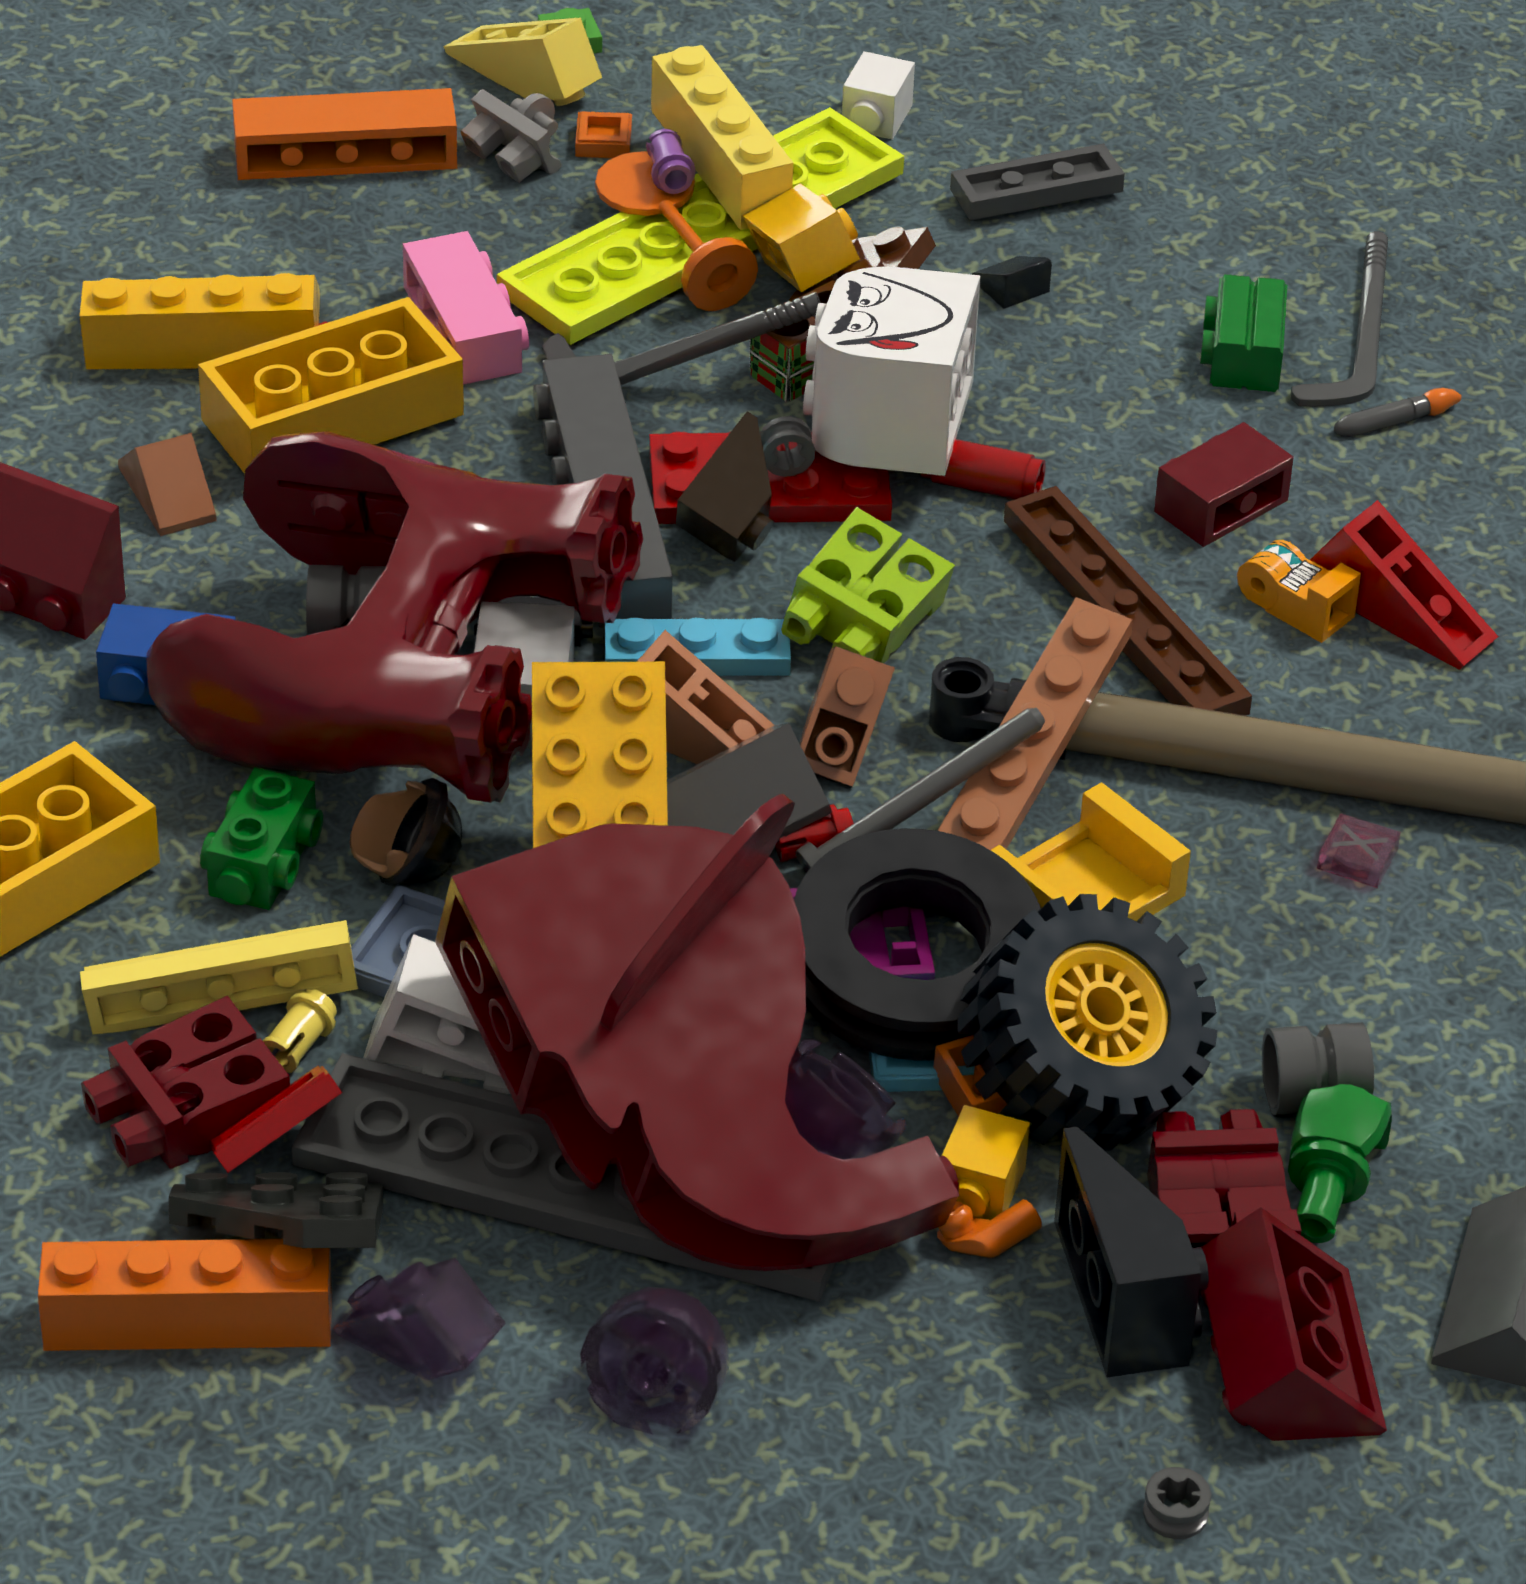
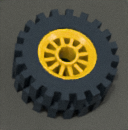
(1049, 1051)

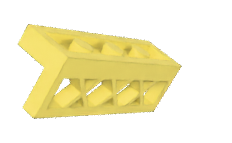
(248, 970)

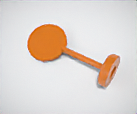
(717, 270)

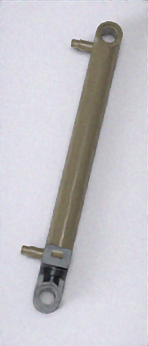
(970, 703)

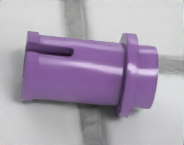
(671, 168)

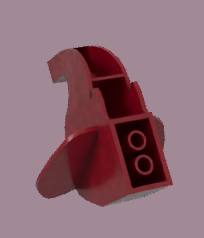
(651, 1017)

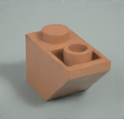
(844, 714)

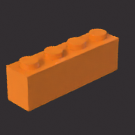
(345, 133)
(184, 1295)

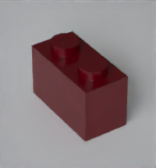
(1223, 484)

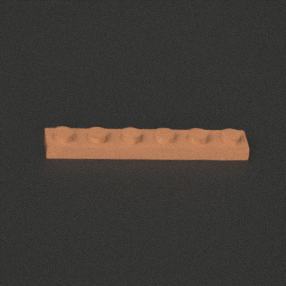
(1062, 690)

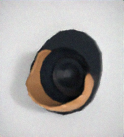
(408, 833)

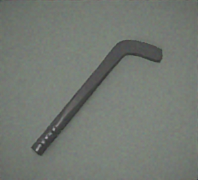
(1368, 333)
(700, 343)

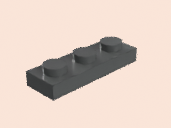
(1037, 181)

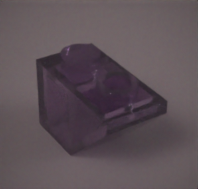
(422, 1319)

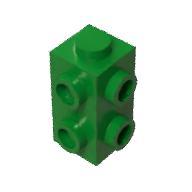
(261, 839)

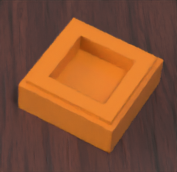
(603, 134)

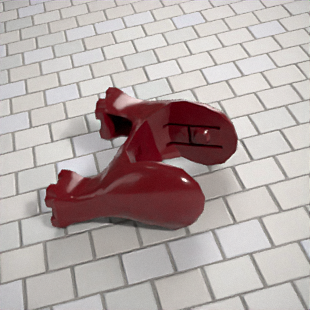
(390, 678)

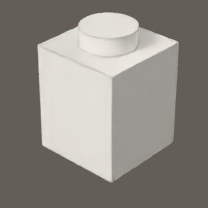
(879, 94)

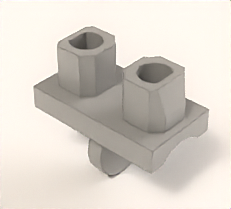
(521, 127)

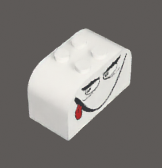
(892, 367)

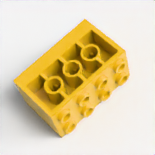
(597, 746)

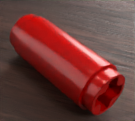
(992, 470)

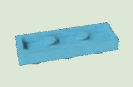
(723, 645)

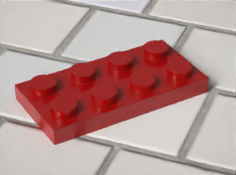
(819, 494)

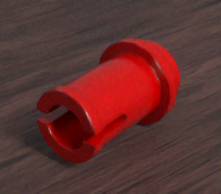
(816, 833)

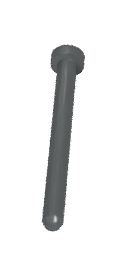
(933, 784)

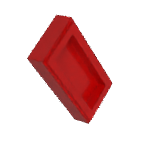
(274, 1118)

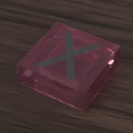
(1358, 850)

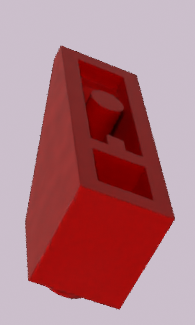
(1406, 589)

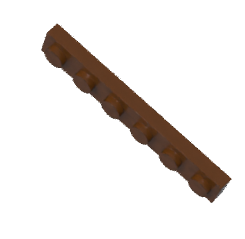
(1098, 574)

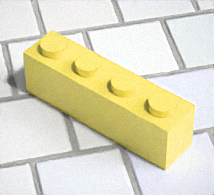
(718, 131)

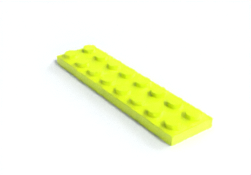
(641, 258)

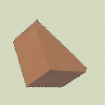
(169, 484)

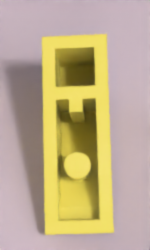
(532, 57)

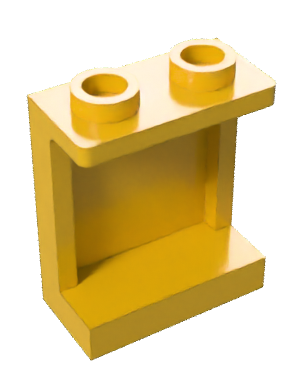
(1107, 854)

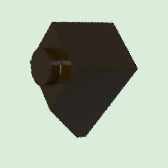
(730, 495)

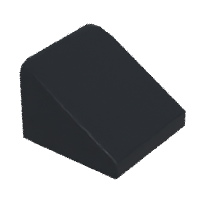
(1016, 279)

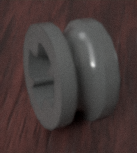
(784, 431)
(1177, 1520)

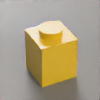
(988, 1159)

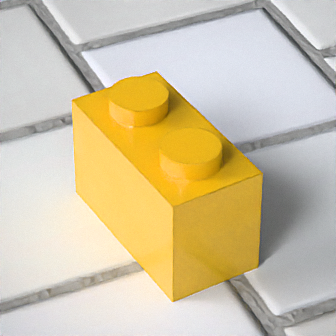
(803, 236)

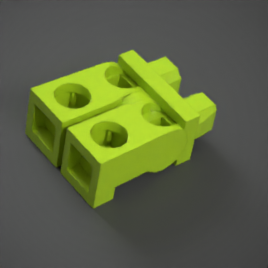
(863, 596)

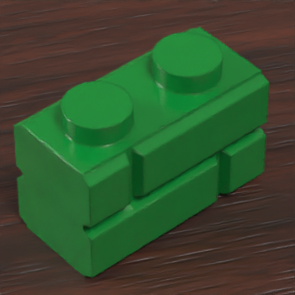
(1245, 333)

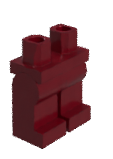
(183, 1084)
(1218, 1174)

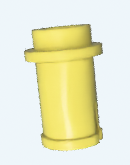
(307, 1018)

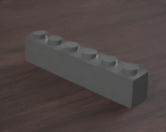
(594, 437)

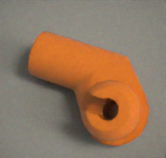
(985, 1236)

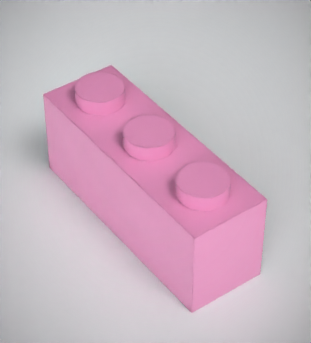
(465, 304)

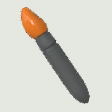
(1398, 412)

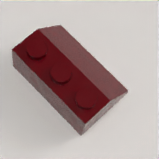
(58, 553)
(1288, 1335)

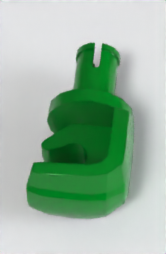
(1328, 1151)

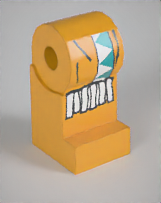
(1300, 589)

